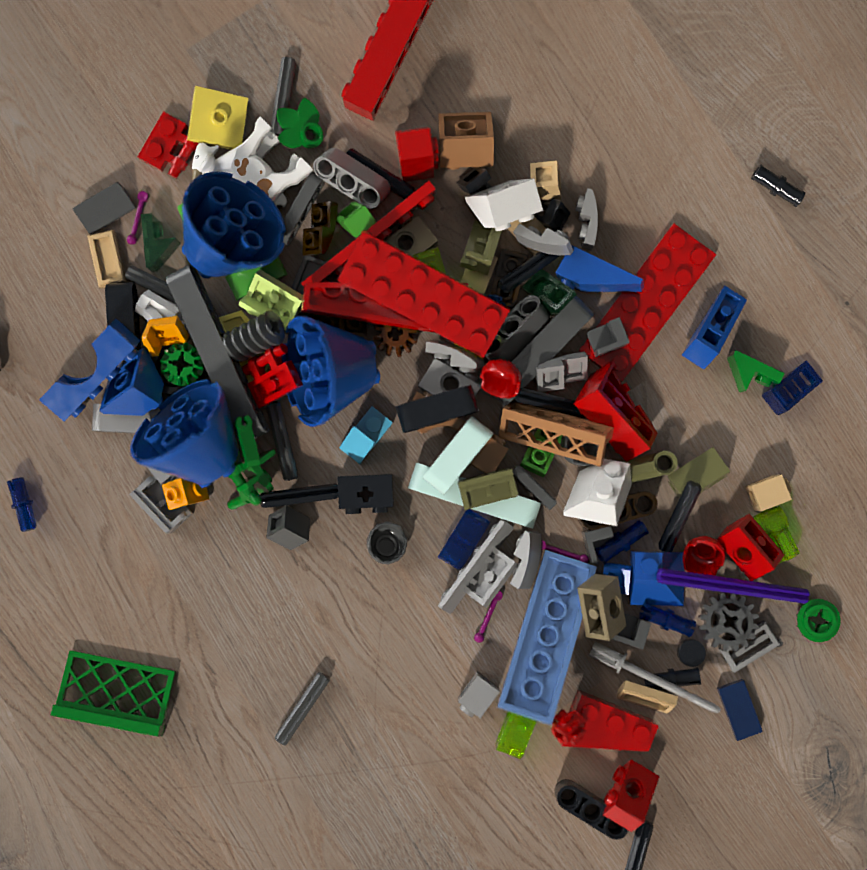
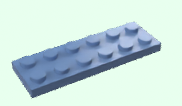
(546, 639)

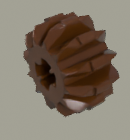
(394, 345)

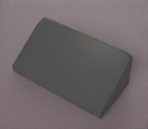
(104, 208)

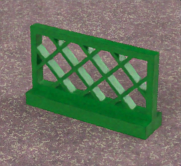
(108, 717)

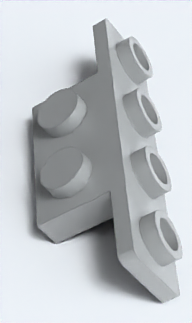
(484, 572)

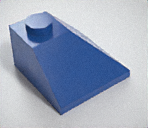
(134, 388)
(643, 578)

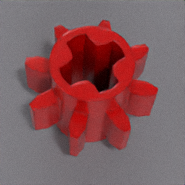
(568, 727)

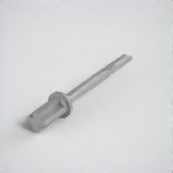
(617, 661)

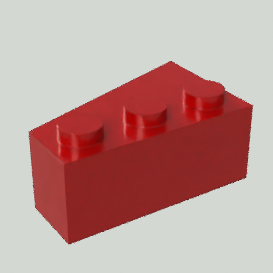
(417, 153)
(608, 403)
(612, 725)

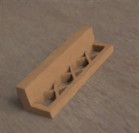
(558, 423)

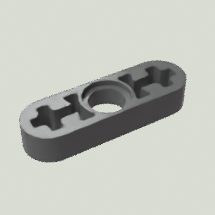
(302, 206)

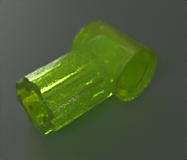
(776, 525)

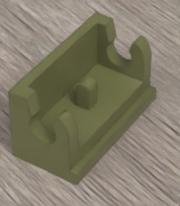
(480, 248)
(705, 469)
(487, 488)

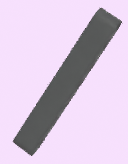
(208, 338)

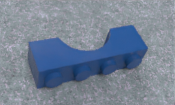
(111, 348)

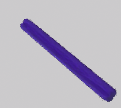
(732, 585)

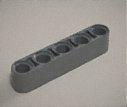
(550, 341)

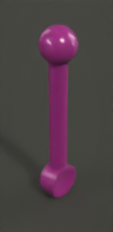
(142, 197)
(583, 558)
(479, 636)

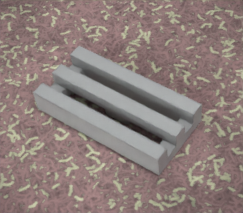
(756, 654)

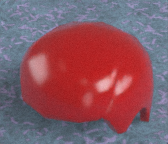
(501, 378)
(703, 555)

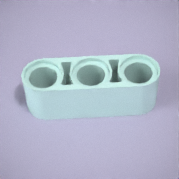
(458, 455)

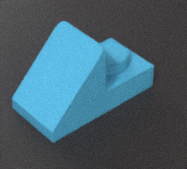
(365, 435)

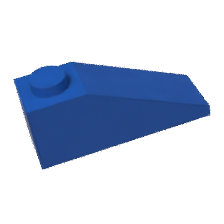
(593, 274)
(714, 328)

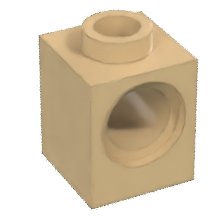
(547, 179)
(769, 492)

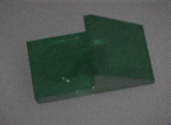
(156, 250)
(550, 291)

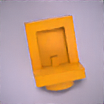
(162, 333)
(183, 493)

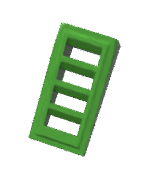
(355, 219)

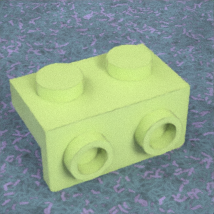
(271, 295)

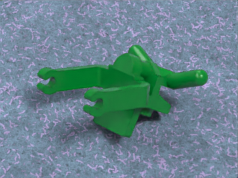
(257, 478)

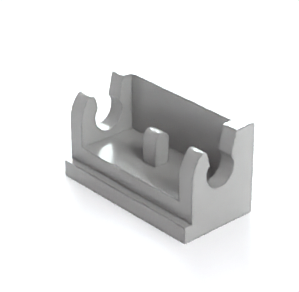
(152, 500)

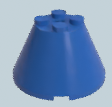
(229, 225)
(332, 367)
(189, 435)

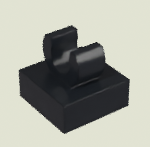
(474, 180)
(554, 216)

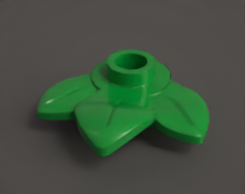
(297, 123)

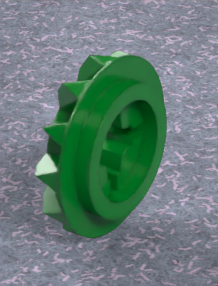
(188, 374)
(827, 612)

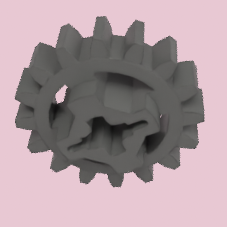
(736, 631)

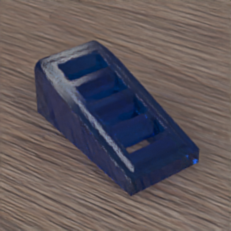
(780, 400)

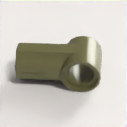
(647, 468)

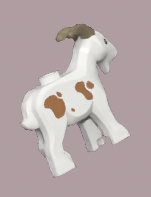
(247, 163)

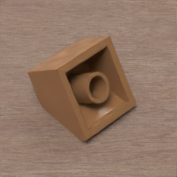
(466, 140)

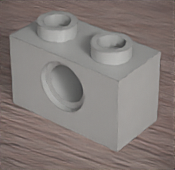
(439, 372)

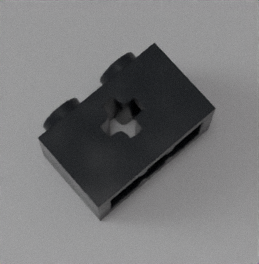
(351, 486)

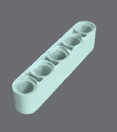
(517, 509)

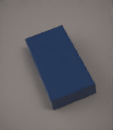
(739, 709)

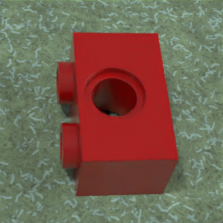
(750, 547)
(627, 809)

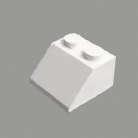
(506, 203)
(600, 492)

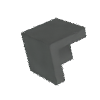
(608, 337)
(288, 527)
(594, 539)
(635, 632)

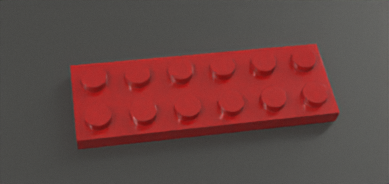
(667, 280)
(423, 294)

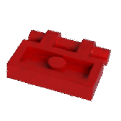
(162, 143)
(275, 383)

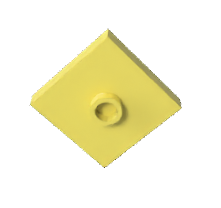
(217, 118)

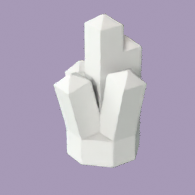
(154, 307)

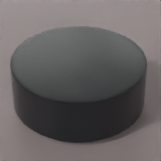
(691, 652)

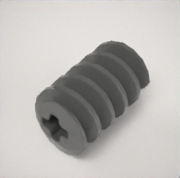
(254, 336)

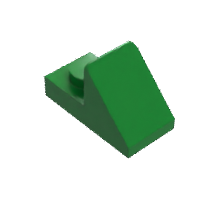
(745, 367)

